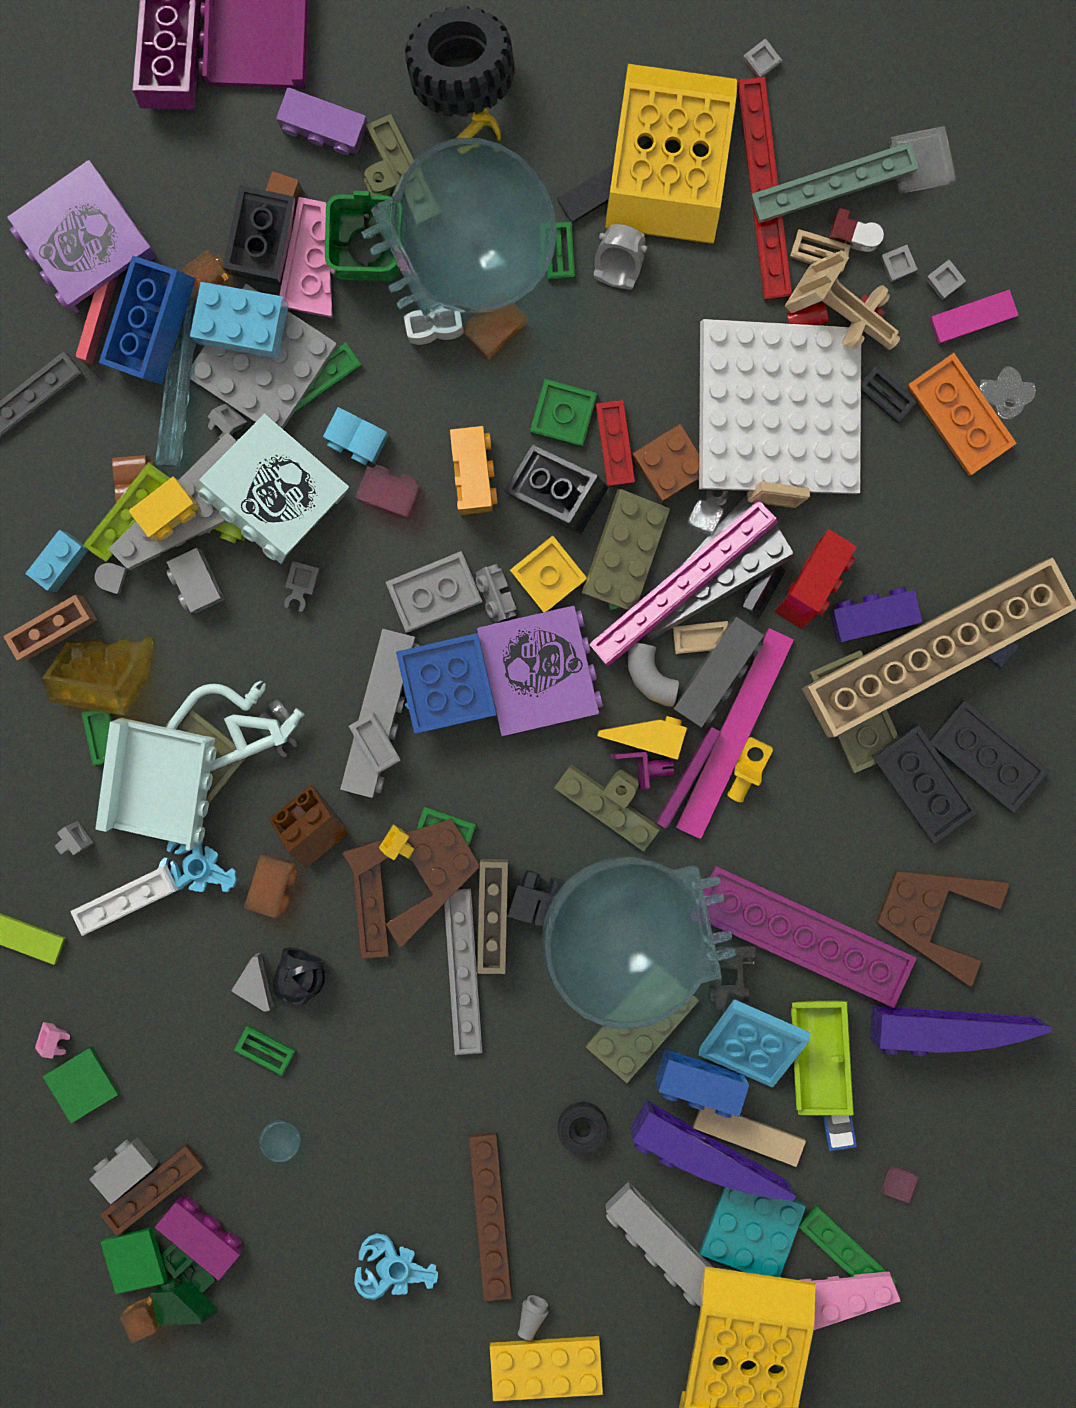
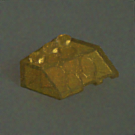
(99, 674)

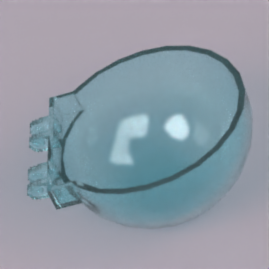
(467, 228)
(631, 940)

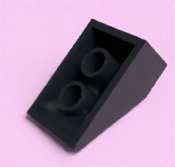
(260, 235)
(557, 489)

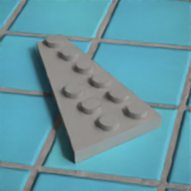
(134, 545)

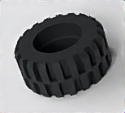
(456, 35)

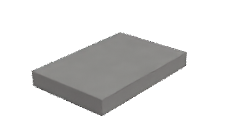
(434, 592)

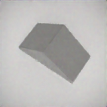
(254, 984)

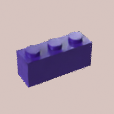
(875, 614)

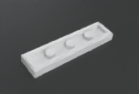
(124, 900)

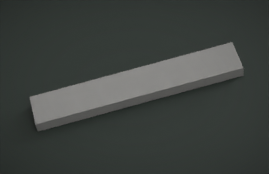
(463, 973)

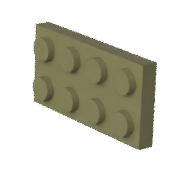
(625, 550)
(865, 738)
(629, 1049)

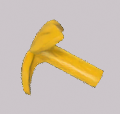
(478, 122)

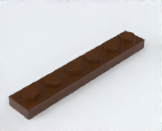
(490, 1216)

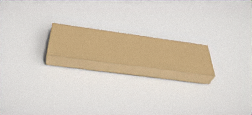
(751, 1135)

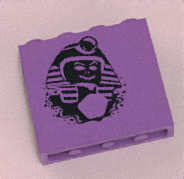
(79, 235)
(539, 670)

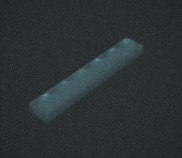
(176, 394)

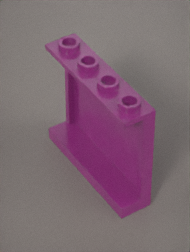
(255, 43)

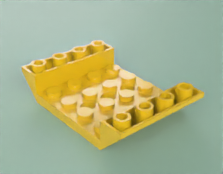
(664, 190)
(753, 1321)

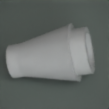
(532, 1315)

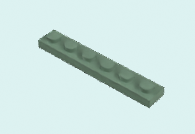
(834, 182)

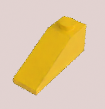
(654, 736)

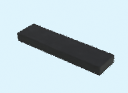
(590, 193)

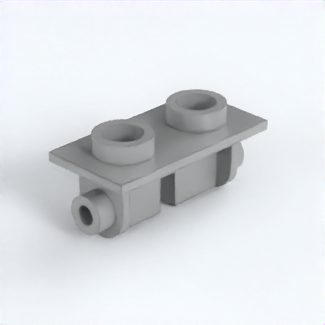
(498, 605)

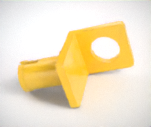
(748, 770)

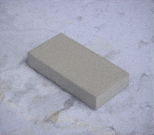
(374, 743)

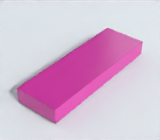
(973, 316)

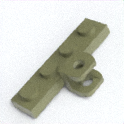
(393, 154)
(610, 803)

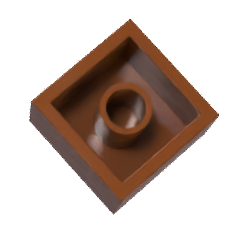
(668, 463)

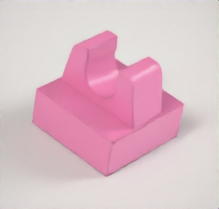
(48, 1040)

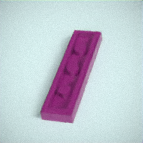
(688, 777)

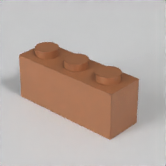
(50, 628)

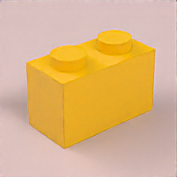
(164, 509)

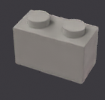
(195, 581)
(123, 1170)

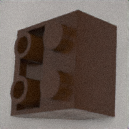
(308, 826)

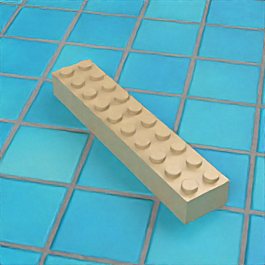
(940, 647)

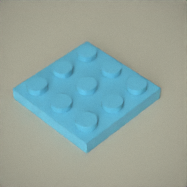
(754, 1043)

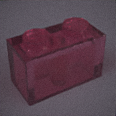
(388, 492)

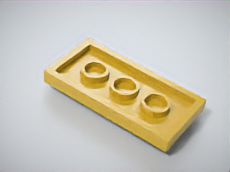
(546, 1368)

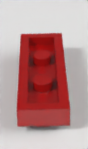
(615, 443)

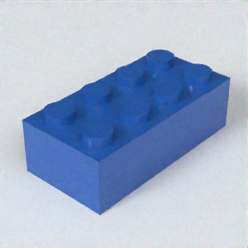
(147, 320)

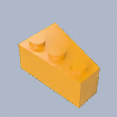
(473, 470)

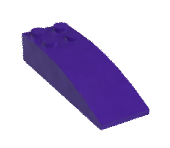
(947, 1030)
(703, 1155)

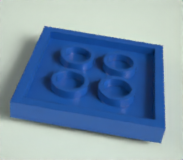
(446, 683)

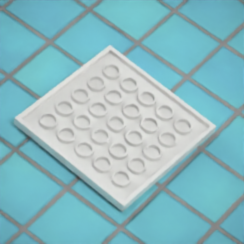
(778, 407)

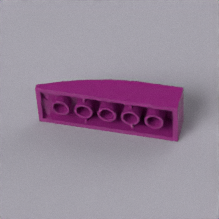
(167, 54)

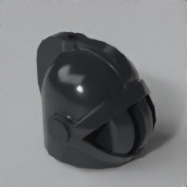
(299, 976)

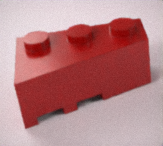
(817, 579)

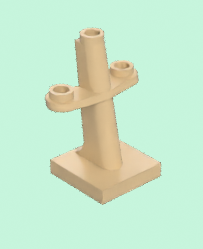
(822, 284)

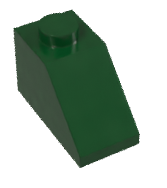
(180, 1304)

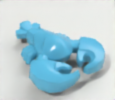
(199, 868)
(391, 1269)

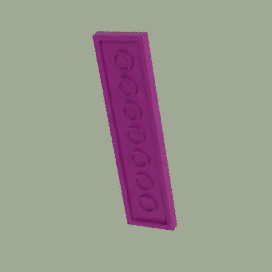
(809, 938)

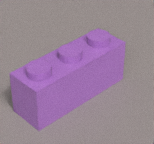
(321, 122)

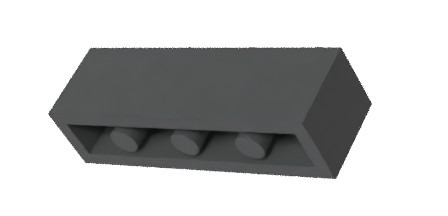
(718, 671)

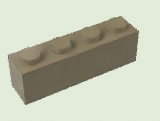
(492, 916)

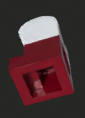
(858, 235)

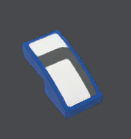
(839, 1132)

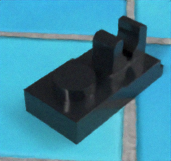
(762, 591)

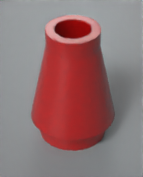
(811, 315)

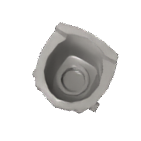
(620, 256)

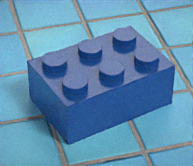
(701, 1084)

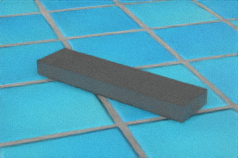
(37, 391)

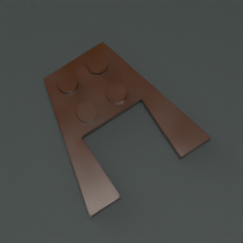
(440, 859)
(915, 906)

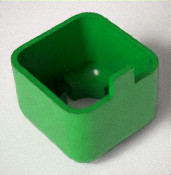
(345, 219)

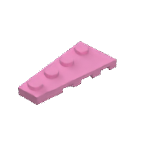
(306, 274)
(852, 1296)

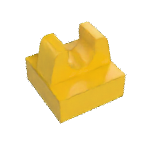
(396, 843)

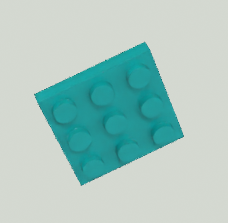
(752, 1232)

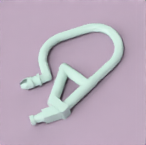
(278, 735)

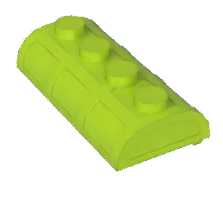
(824, 1064)

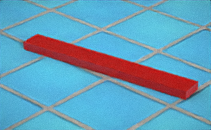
(763, 175)

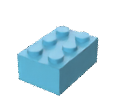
(239, 320)

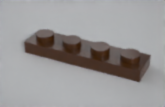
(371, 913)
(152, 1189)

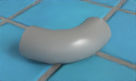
(647, 677)

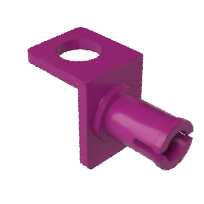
(647, 768)

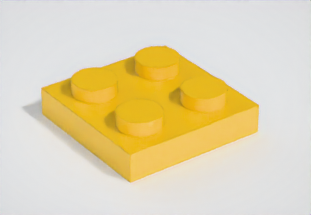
(548, 574)

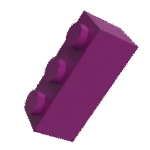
(200, 1236)

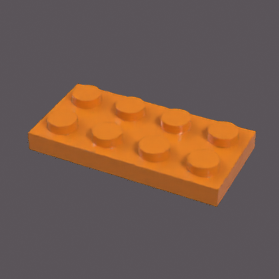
(961, 414)

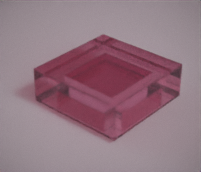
(899, 1184)

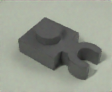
(301, 580)

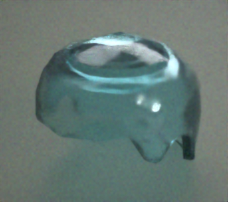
(279, 1140)

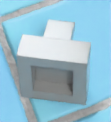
(226, 419)
(73, 839)

